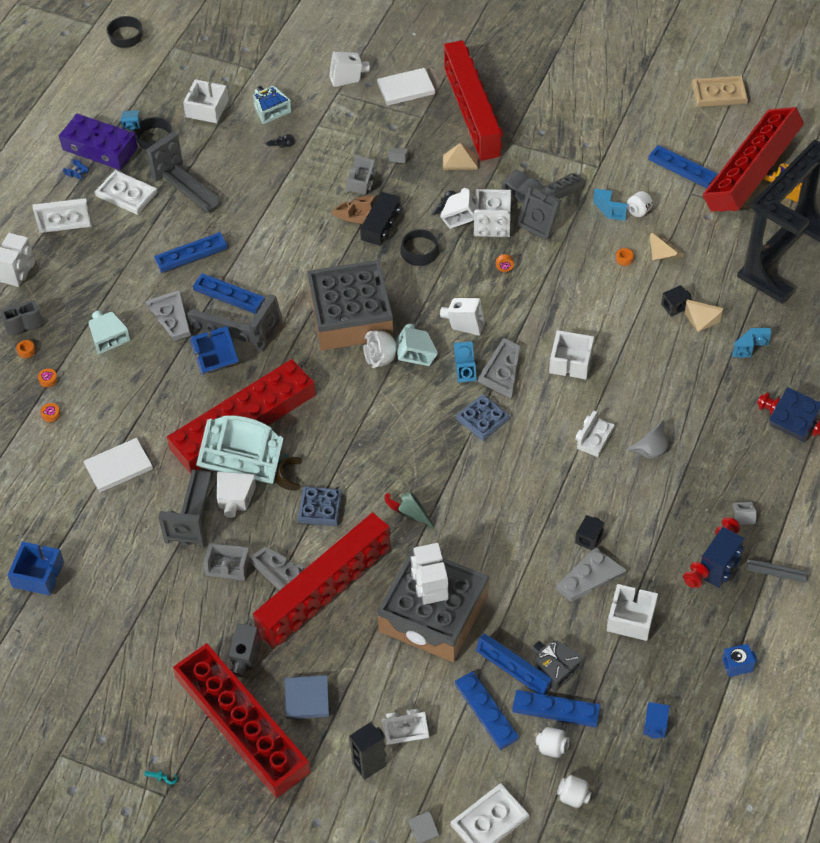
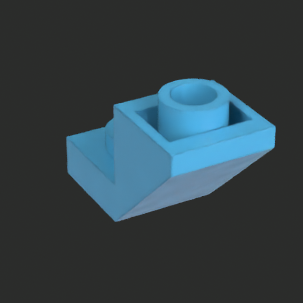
(131, 119)
(610, 209)
(755, 336)
(464, 361)

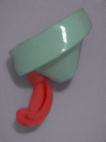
(410, 507)

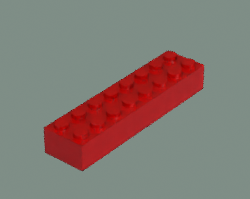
(472, 100)
(753, 159)
(262, 401)
(322, 580)
(242, 720)

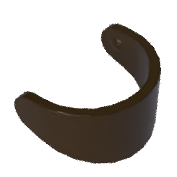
(280, 478)

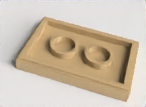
(719, 91)

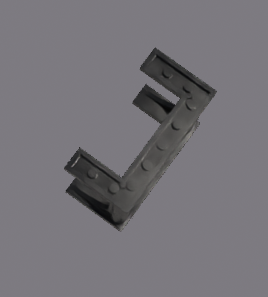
(793, 223)

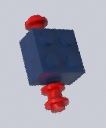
(793, 413)
(719, 557)

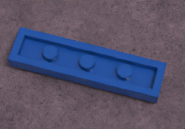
(682, 166)
(190, 252)
(228, 293)
(513, 664)
(556, 708)
(486, 710)

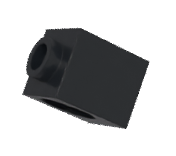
(675, 300)
(589, 532)

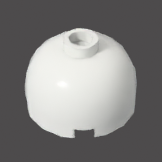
(380, 348)

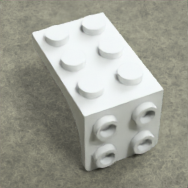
(493, 213)

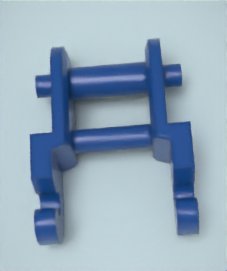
(71, 173)

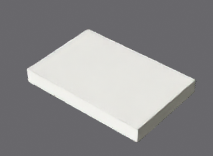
(405, 86)
(126, 192)
(62, 215)
(118, 465)
(490, 817)

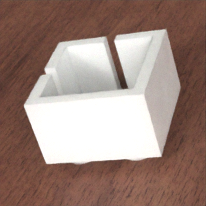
(201, 105)
(17, 261)
(571, 354)
(429, 573)
(630, 617)

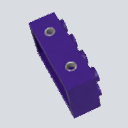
(98, 141)

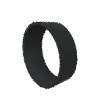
(124, 21)
(148, 123)
(419, 260)

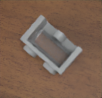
(361, 175)
(226, 561)

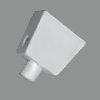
(346, 68)
(460, 208)
(465, 315)
(234, 492)

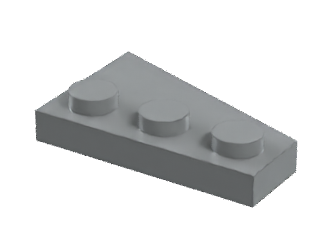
(171, 314)
(501, 368)
(275, 567)
(589, 574)

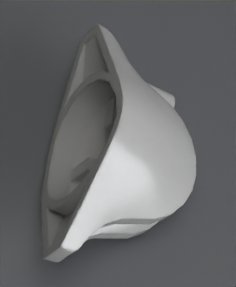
(652, 444)

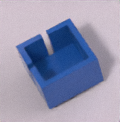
(215, 351)
(33, 572)

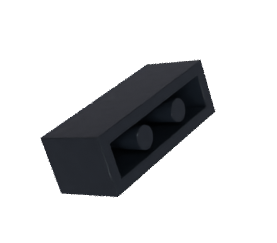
(381, 218)
(368, 750)

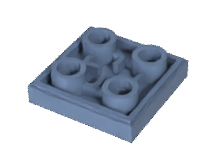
(483, 417)
(320, 506)
(306, 697)

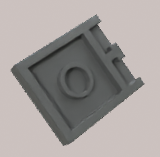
(165, 161)
(543, 204)
(258, 332)
(187, 525)

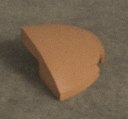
(355, 210)

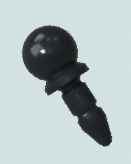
(282, 141)
(441, 205)

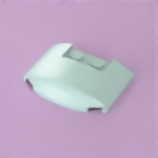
(240, 447)

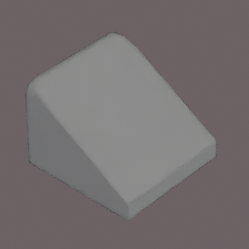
(398, 155)
(744, 513)
(423, 827)

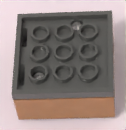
(349, 303)
(438, 625)

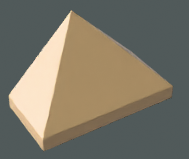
(460, 159)
(663, 248)
(702, 315)

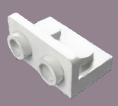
(594, 434)
(405, 727)

